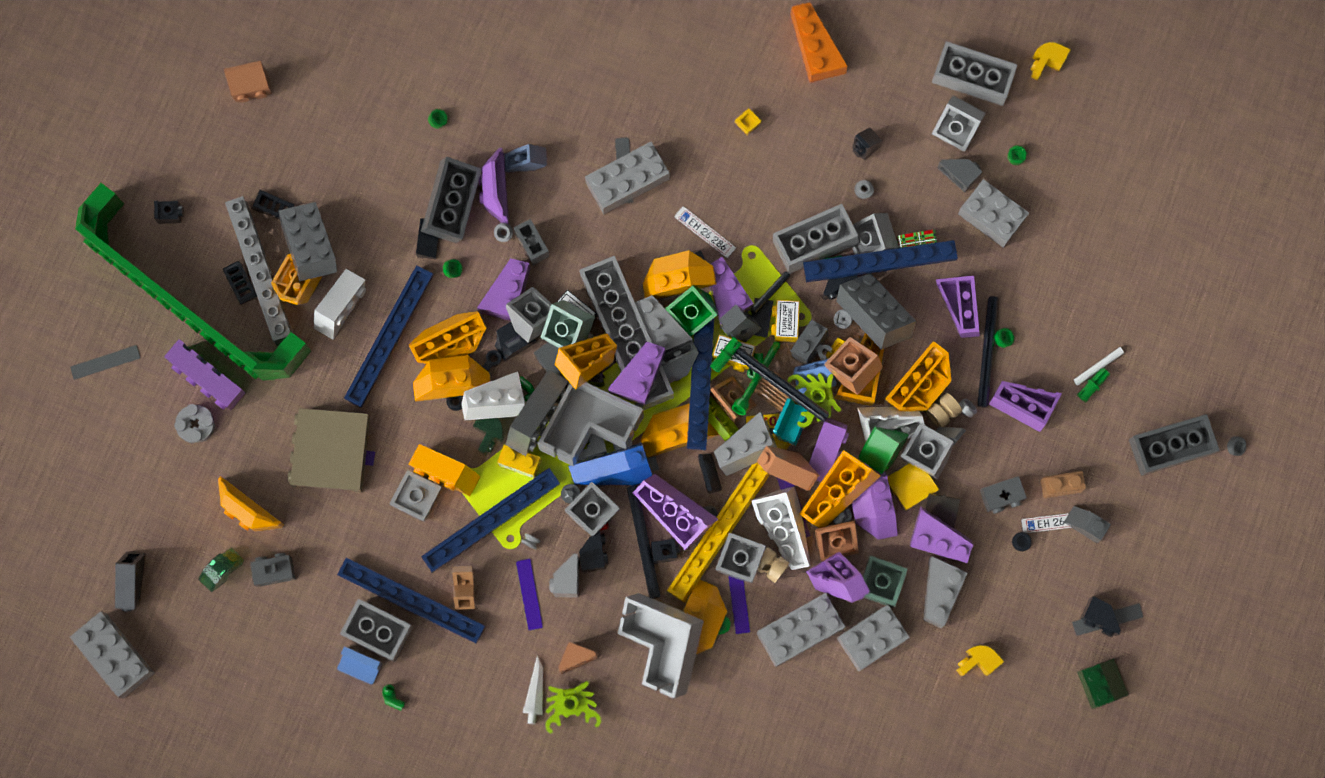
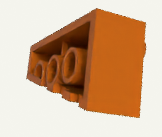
(817, 48)

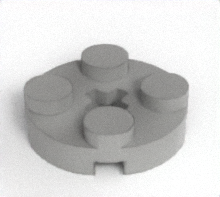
(199, 434)

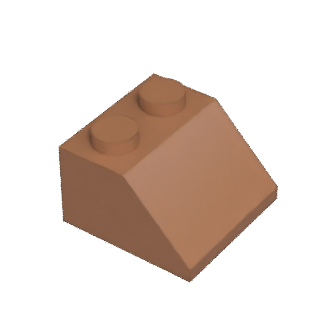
(248, 81)
(854, 365)

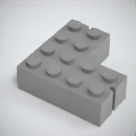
(587, 413)
(671, 640)

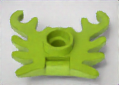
(818, 392)
(570, 702)

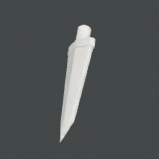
(535, 694)

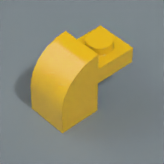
(1048, 54)
(983, 656)

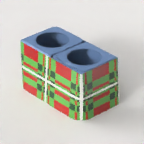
(916, 238)

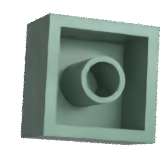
(566, 324)
(883, 581)

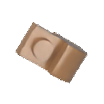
(464, 587)

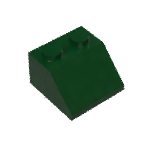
(1102, 683)

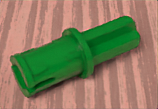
(725, 354)
(1093, 385)

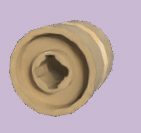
(944, 410)
(772, 565)

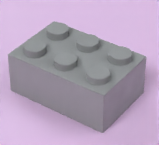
(993, 213)
(376, 630)
(873, 637)

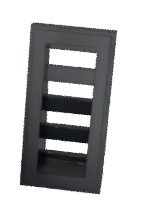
(269, 197)
(232, 268)

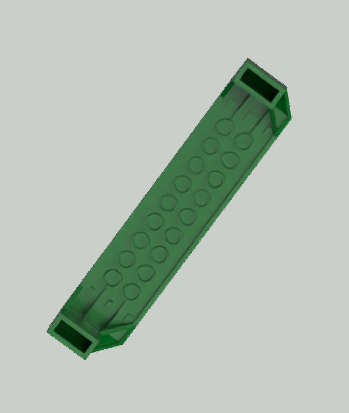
(93, 226)

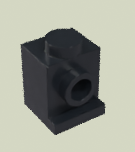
(173, 216)
(657, 548)

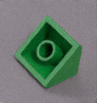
(693, 309)
(882, 448)

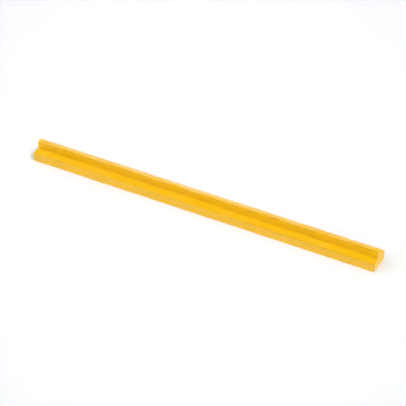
(726, 522)

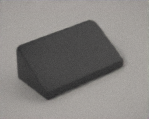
(426, 244)
(709, 473)

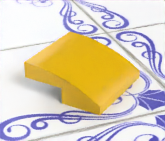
(911, 485)

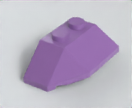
(494, 187)
(875, 509)

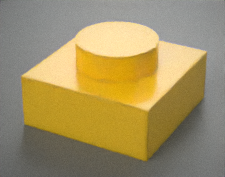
(748, 121)

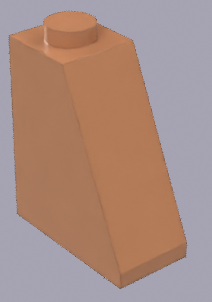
(788, 466)

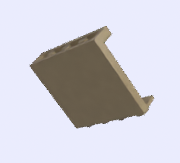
(329, 449)

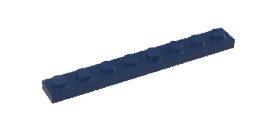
(880, 261)
(388, 336)
(700, 388)
(490, 520)
(411, 600)

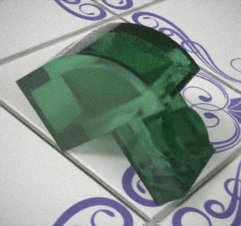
(492, 429)
(219, 568)

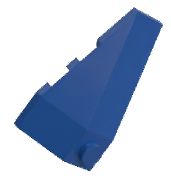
(614, 468)

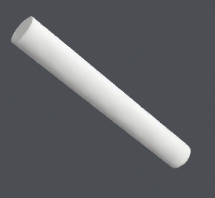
(1101, 364)

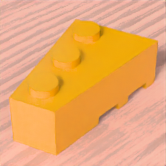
(585, 359)
(444, 470)

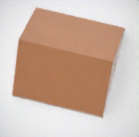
(725, 396)
(837, 539)
(575, 657)

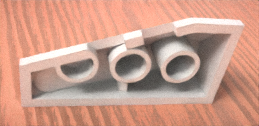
(782, 520)

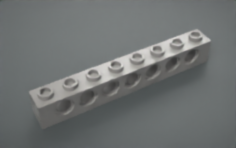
(258, 269)

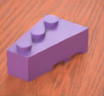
(506, 288)
(728, 290)
(961, 303)
(639, 375)
(1025, 404)
(827, 447)
(939, 538)
(838, 578)

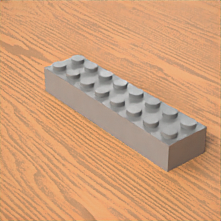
(621, 320)

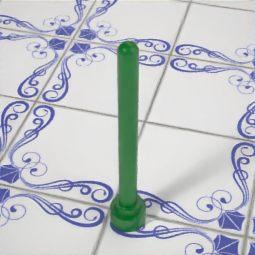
(742, 405)

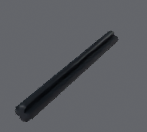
(987, 354)
(781, 384)
(643, 543)

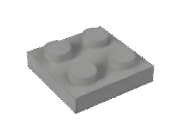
(415, 495)

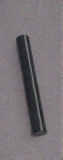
(770, 292)

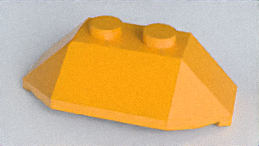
(677, 274)
(288, 285)
(449, 338)
(448, 378)
(923, 381)
(669, 431)
(246, 510)
(708, 606)

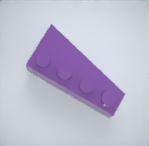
(205, 375)
(674, 510)

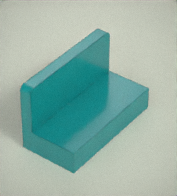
(786, 426)

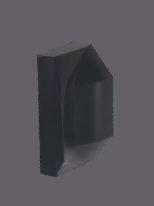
(510, 342)

